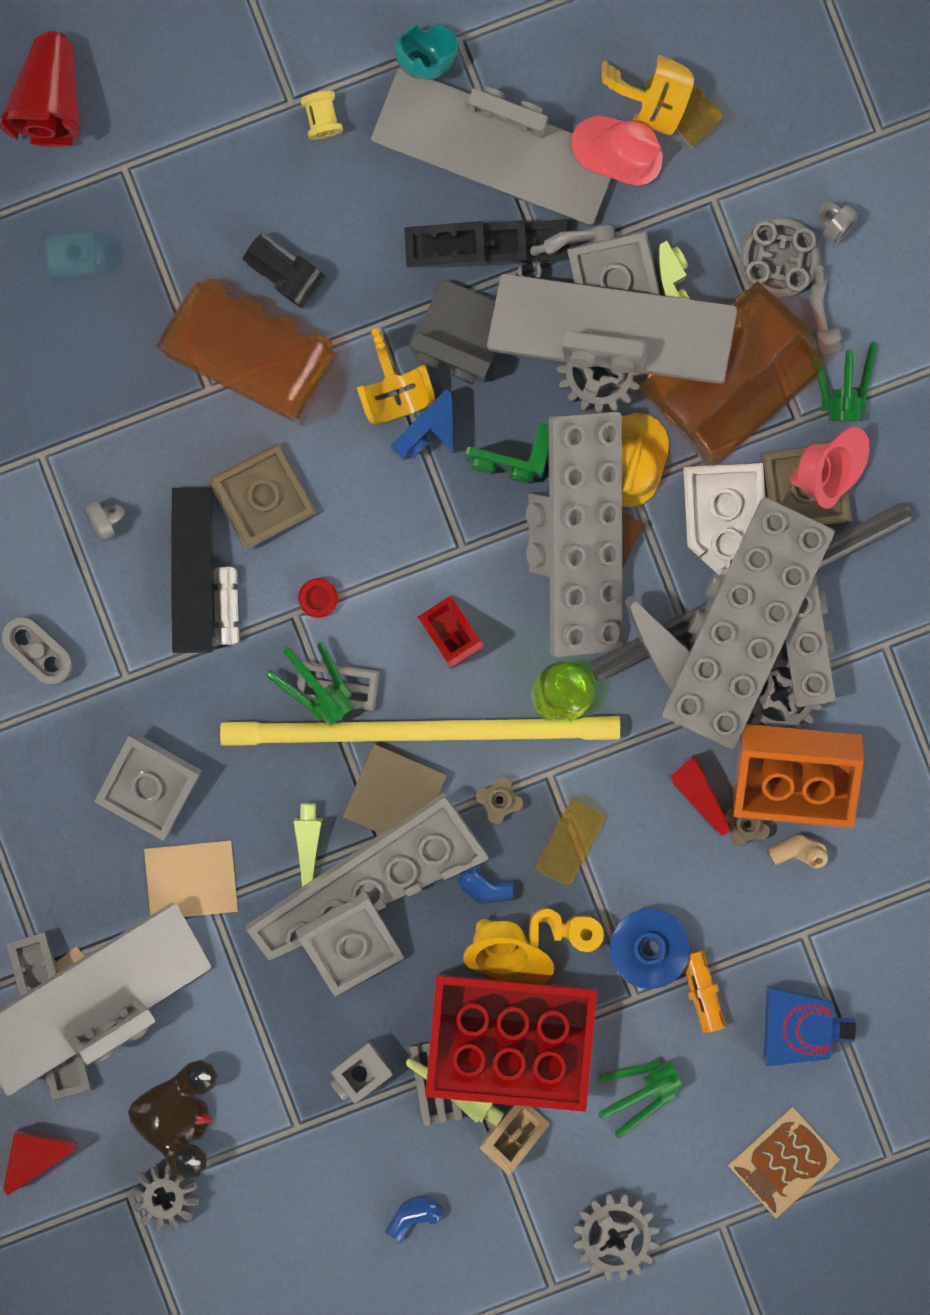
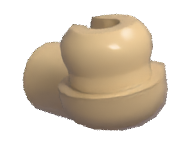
(802, 848)

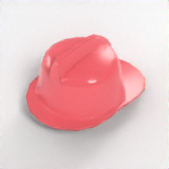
(618, 149)
(832, 467)

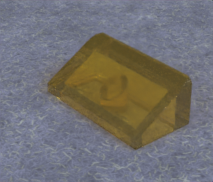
(698, 117)
(569, 842)

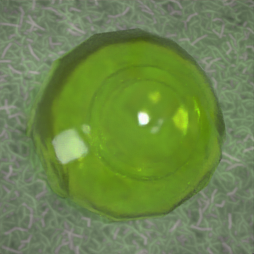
(563, 691)

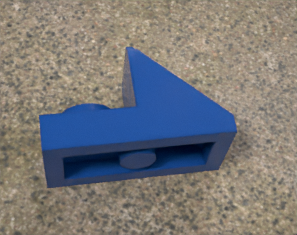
(435, 420)

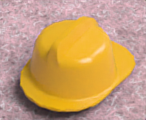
(643, 457)
(505, 954)

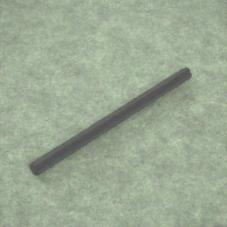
(839, 546)

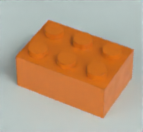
(798, 775)

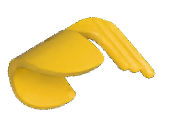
(677, 95)
(412, 400)

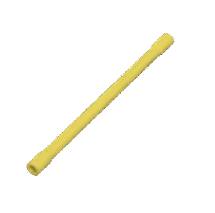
(255, 733)

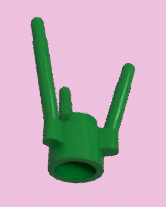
(845, 403)
(330, 702)
(661, 1082)

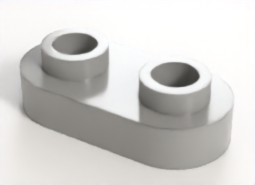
(37, 651)

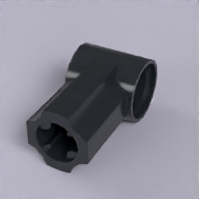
(290, 274)

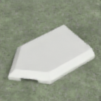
(719, 509)

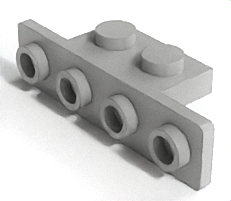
(809, 651)

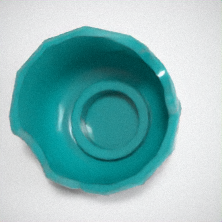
(426, 52)

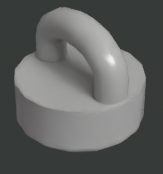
(840, 224)
(103, 518)

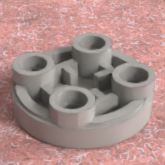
(780, 256)

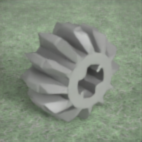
(159, 1208)

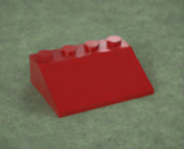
(511, 1042)

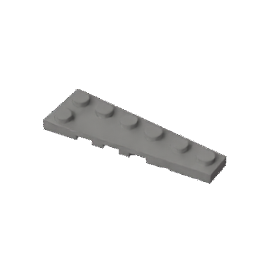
(397, 863)

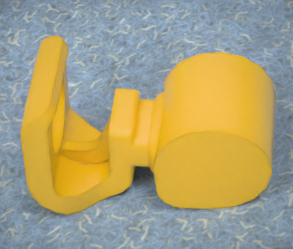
(581, 930)

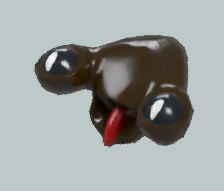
(172, 1117)

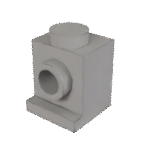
(375, 1065)

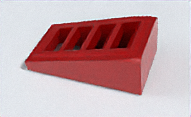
(695, 788)

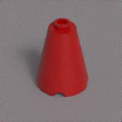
(45, 94)

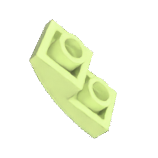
(671, 270)

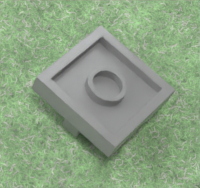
(616, 264)
(147, 786)
(349, 944)

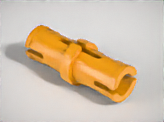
(703, 993)

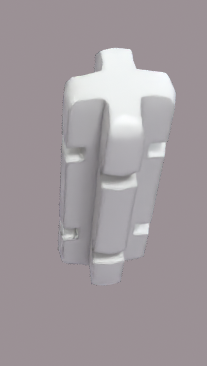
(226, 605)

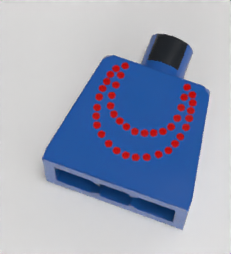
(801, 1028)

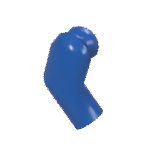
(482, 890)
(413, 1212)

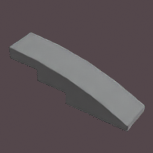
(662, 647)
(33, 965)

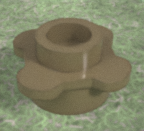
(510, 801)
(741, 833)

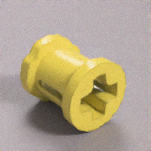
(321, 115)

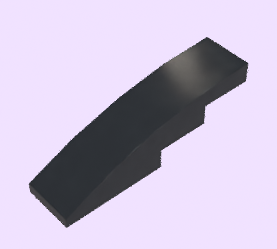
(481, 243)
(192, 570)

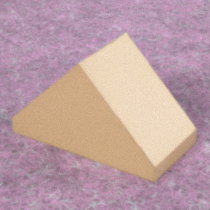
(513, 1137)

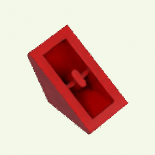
(450, 631)
(33, 1154)

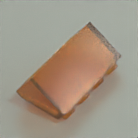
(248, 350)
(766, 368)

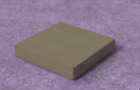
(777, 470)
(262, 496)
(391, 790)

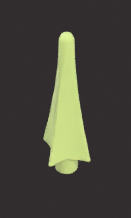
(307, 836)
(475, 1110)

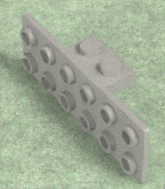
(489, 144)
(612, 329)
(579, 533)
(746, 622)
(98, 999)

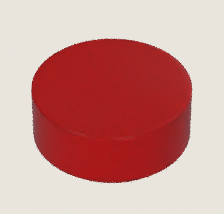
(318, 598)

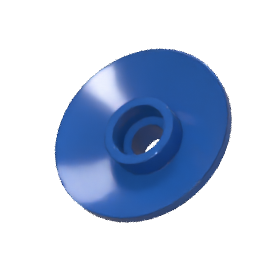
(628, 948)

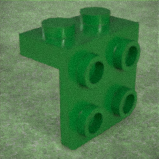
(519, 469)

